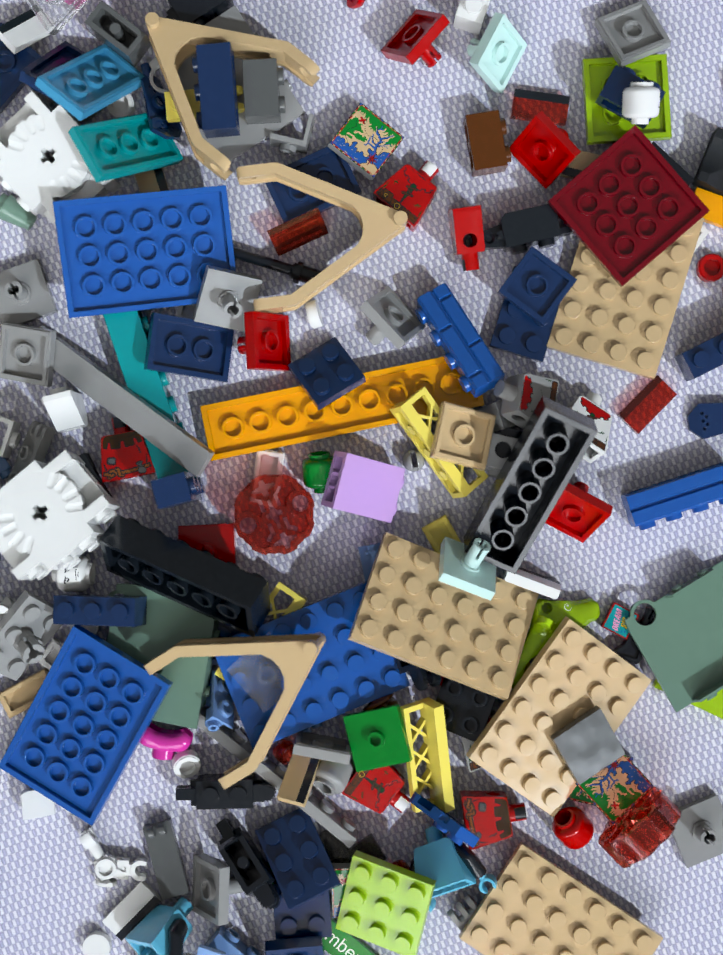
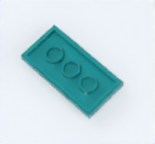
(123, 147)

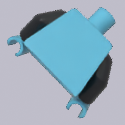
(449, 865)
(162, 930)

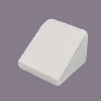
(35, 804)

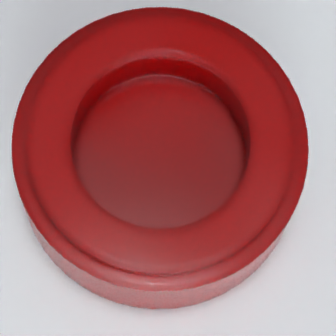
(710, 268)

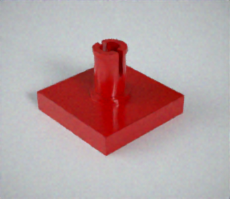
(415, 38)
(544, 149)
(266, 341)
(578, 512)
(214, 538)

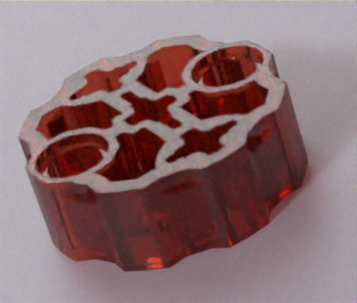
(300, 518)
(640, 829)

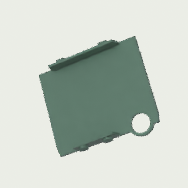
(165, 627)
(685, 638)

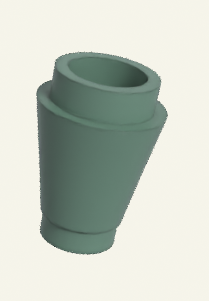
(14, 213)

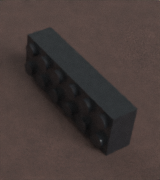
(531, 483)
(186, 575)

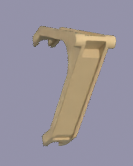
(177, 40)
(377, 222)
(291, 653)

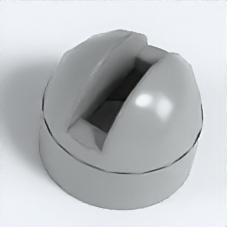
(407, 461)

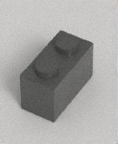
(118, 33)
(262, 91)

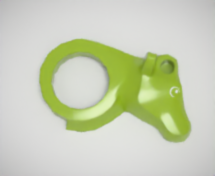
(546, 619)

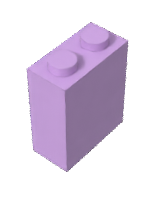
(363, 486)

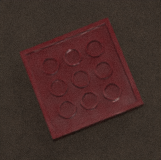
(628, 206)

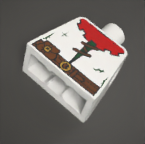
(591, 408)

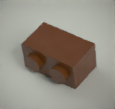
(486, 143)

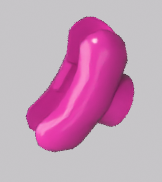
(166, 742)

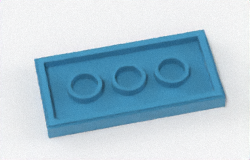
(90, 81)

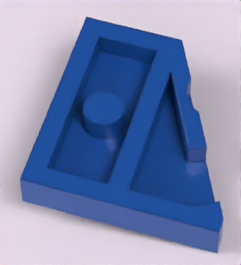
(445, 822)

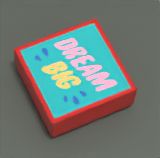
(615, 619)

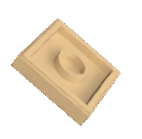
(462, 436)

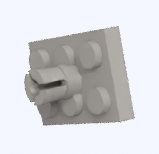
(25, 633)

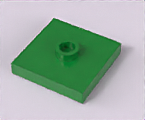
(377, 738)

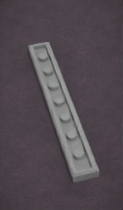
(131, 408)

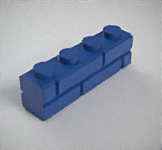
(459, 339)
(674, 496)

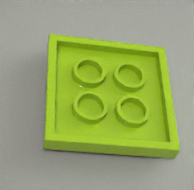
(605, 126)
(385, 904)

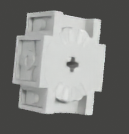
(43, 161)
(52, 516)

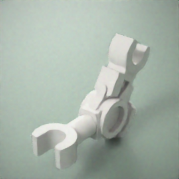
(110, 867)

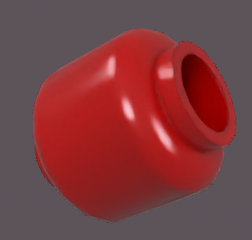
(572, 827)

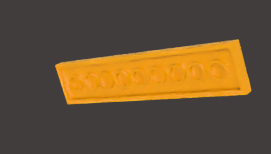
(292, 418)

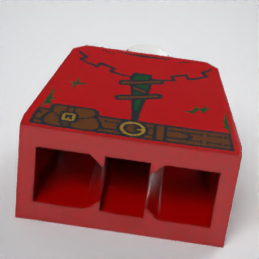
(409, 192)
(378, 789)

